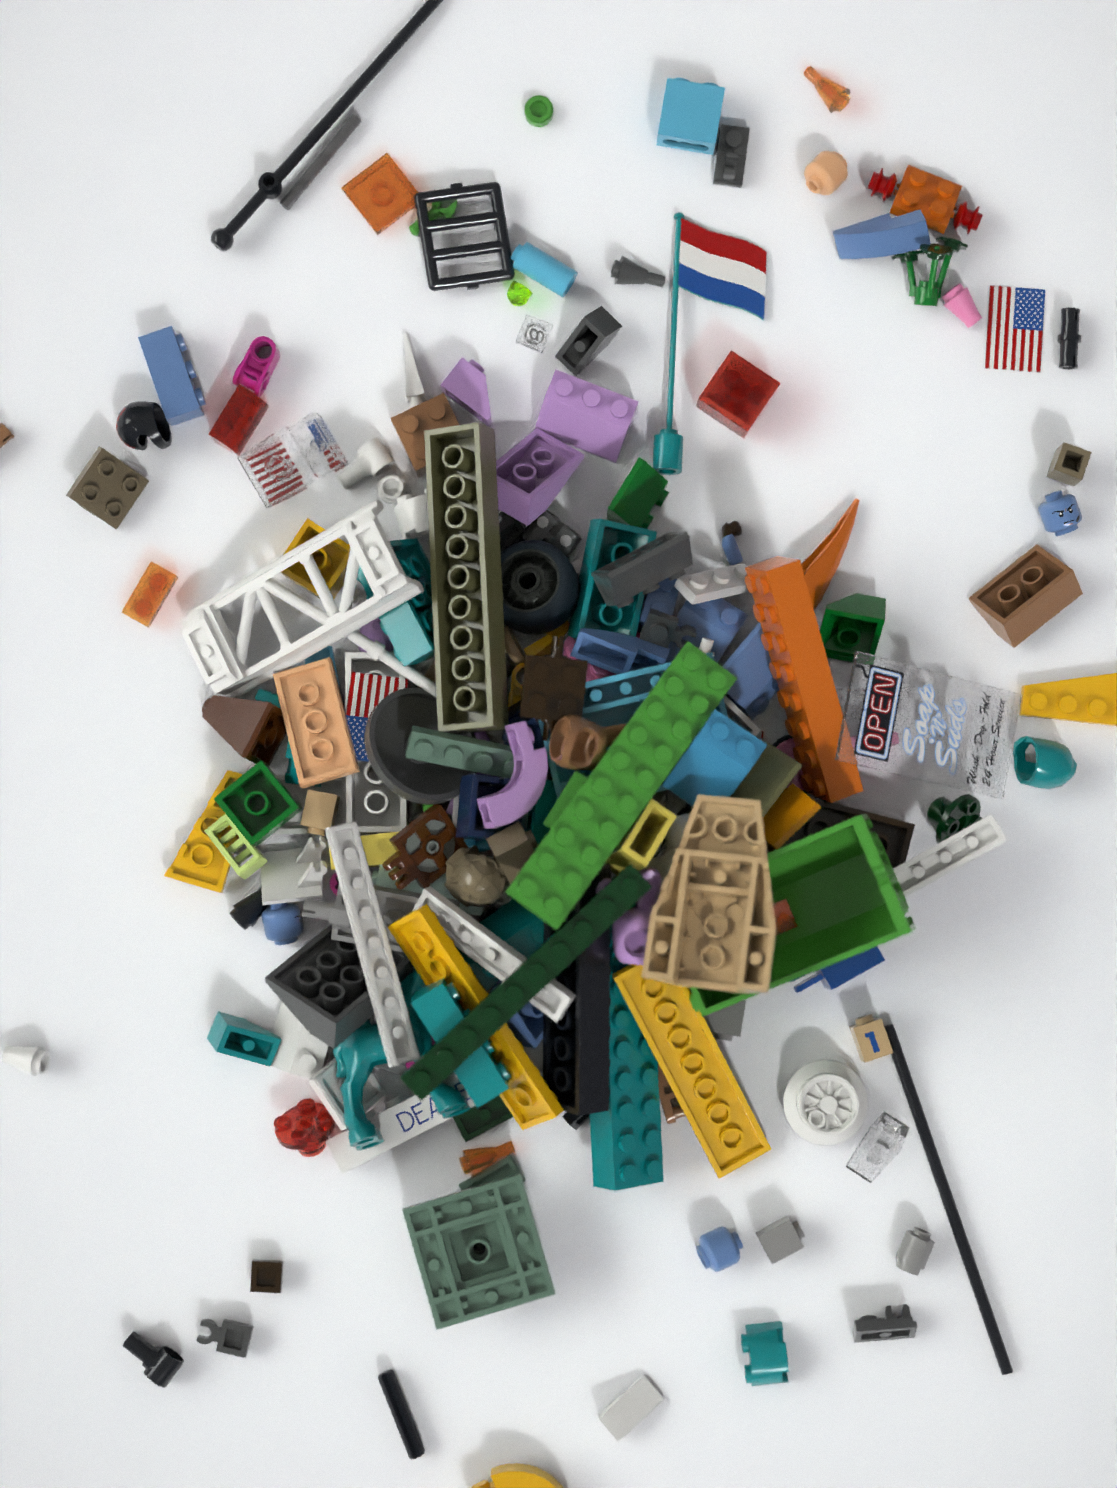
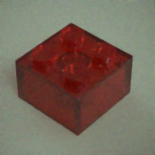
(737, 394)

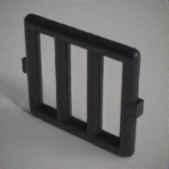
(426, 226)

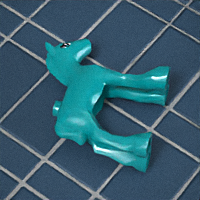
(364, 1051)

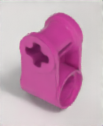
(256, 367)

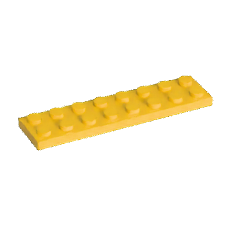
(436, 958)
(694, 1070)

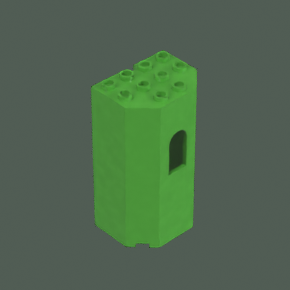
(840, 899)

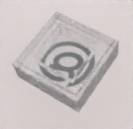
(534, 333)

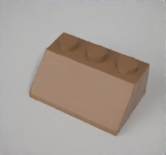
(1026, 595)

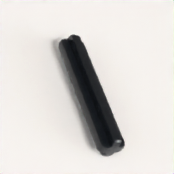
(401, 1414)

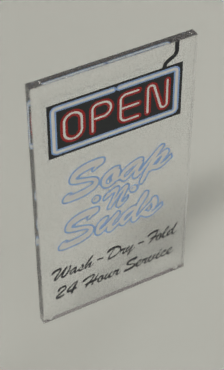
(928, 726)

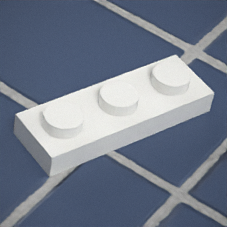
(713, 584)

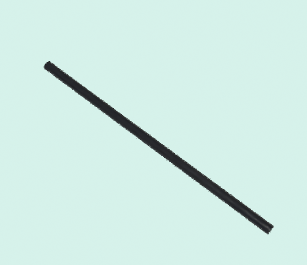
(948, 1202)

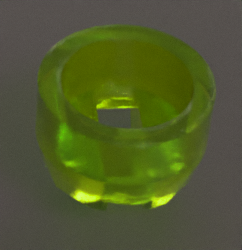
(518, 294)

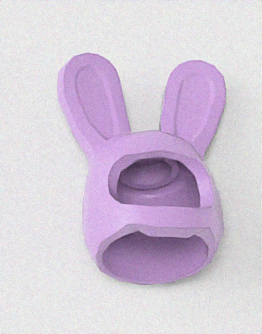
(631, 929)

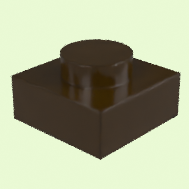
(266, 1276)

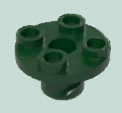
(953, 816)

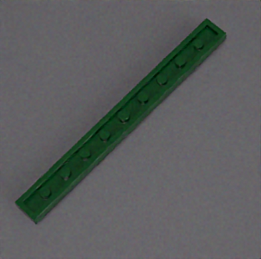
(526, 981)

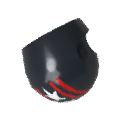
(142, 420)

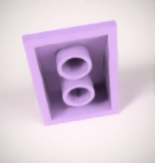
(534, 475)

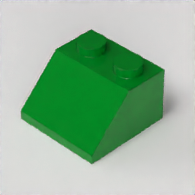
(638, 496)

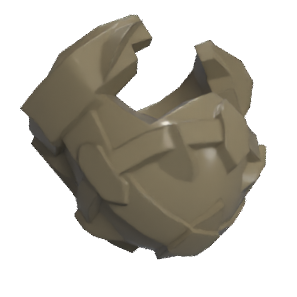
(474, 877)

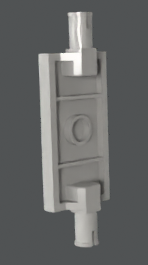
(392, 904)

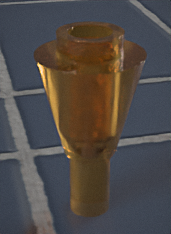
(833, 94)
(479, 1159)

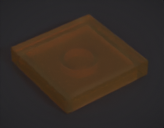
(381, 193)

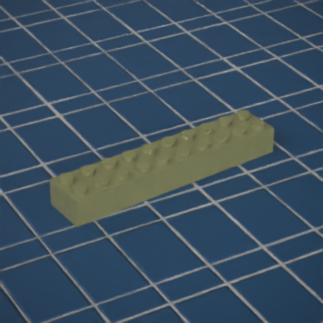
(466, 579)

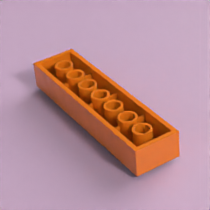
(802, 675)

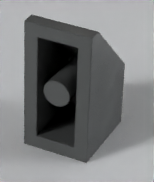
(588, 340)

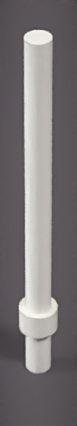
(377, 651)

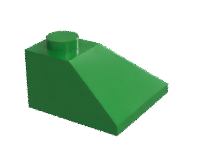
(852, 626)

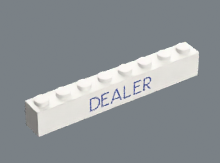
(403, 1121)

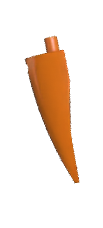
(825, 559)

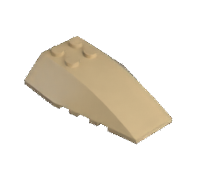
(716, 903)

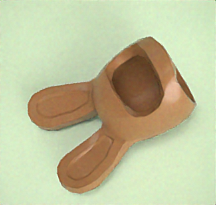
(580, 742)

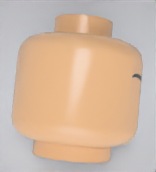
(826, 172)

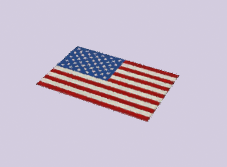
(1015, 329)
(364, 695)

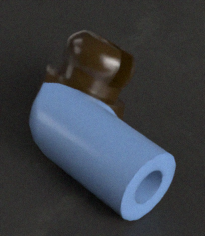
(729, 543)

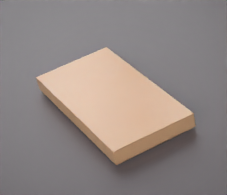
(316, 722)

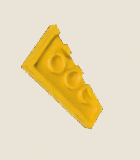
(1073, 700)
(198, 858)

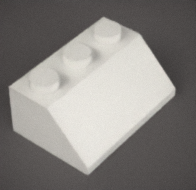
(299, 1050)

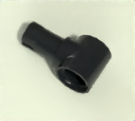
(159, 1362)

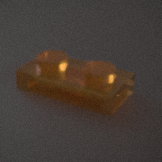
(149, 594)

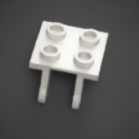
(293, 874)

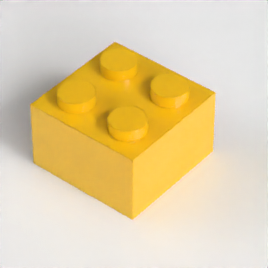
(330, 560)

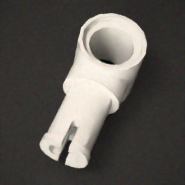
(371, 460)

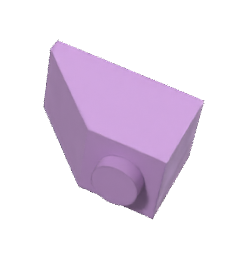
(468, 388)

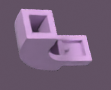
(525, 784)

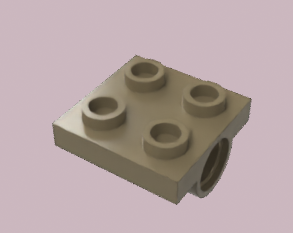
(107, 487)

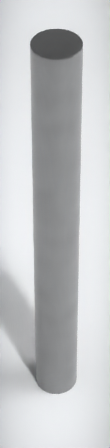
(320, 162)

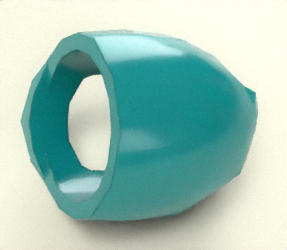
(1052, 767)

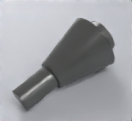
(629, 272)

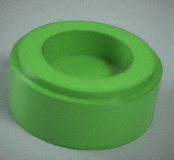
(538, 111)

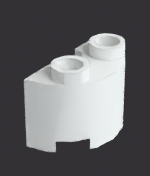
(412, 515)

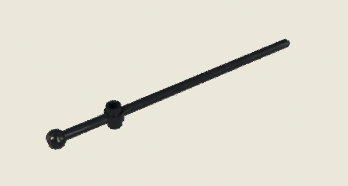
(223, 237)

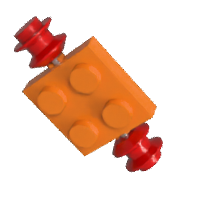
(929, 193)

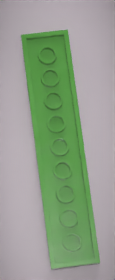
(620, 786)

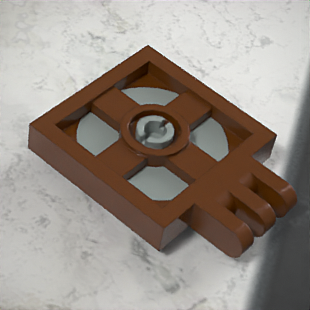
(423, 849)

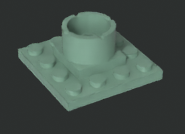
(472, 1282)

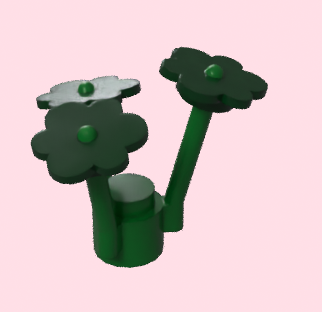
(929, 291)

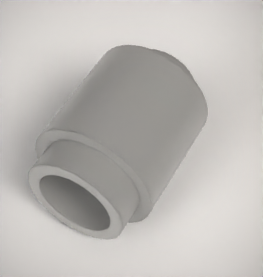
(914, 1251)

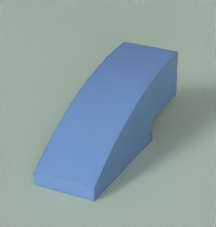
(882, 236)
(617, 651)

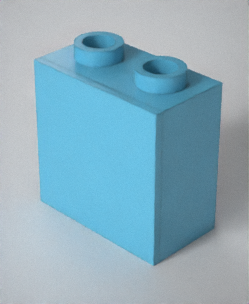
(690, 115)

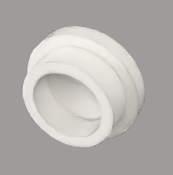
(391, 488)

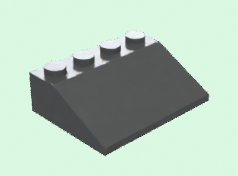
(328, 987)

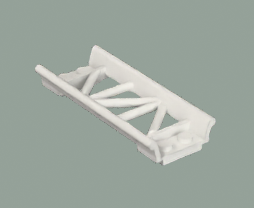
(224, 661)

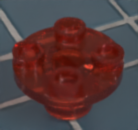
(305, 1127)

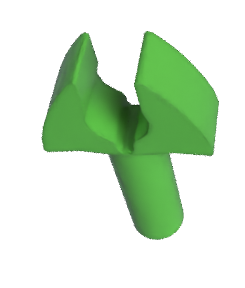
(435, 213)

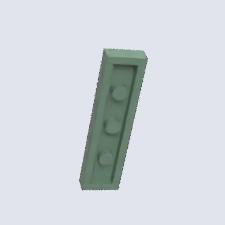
(460, 752)

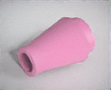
(960, 303)

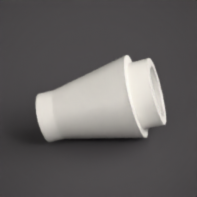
(29, 1059)

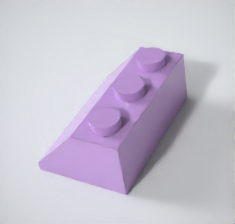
(586, 416)

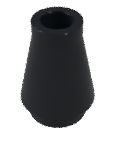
(248, 910)

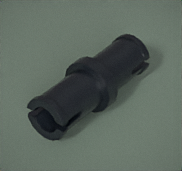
(1069, 338)

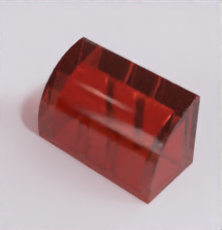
(238, 420)

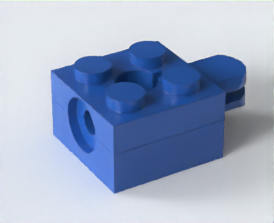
(842, 971)

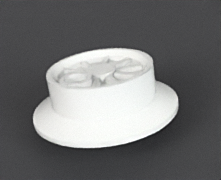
(825, 1102)

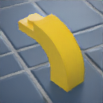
(519, 1476)

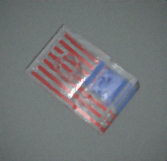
(292, 460)

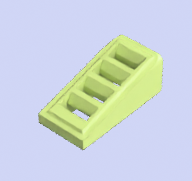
(250, 866)

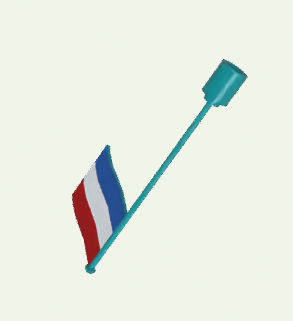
(717, 271)

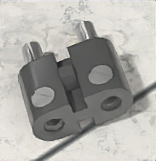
(553, 531)

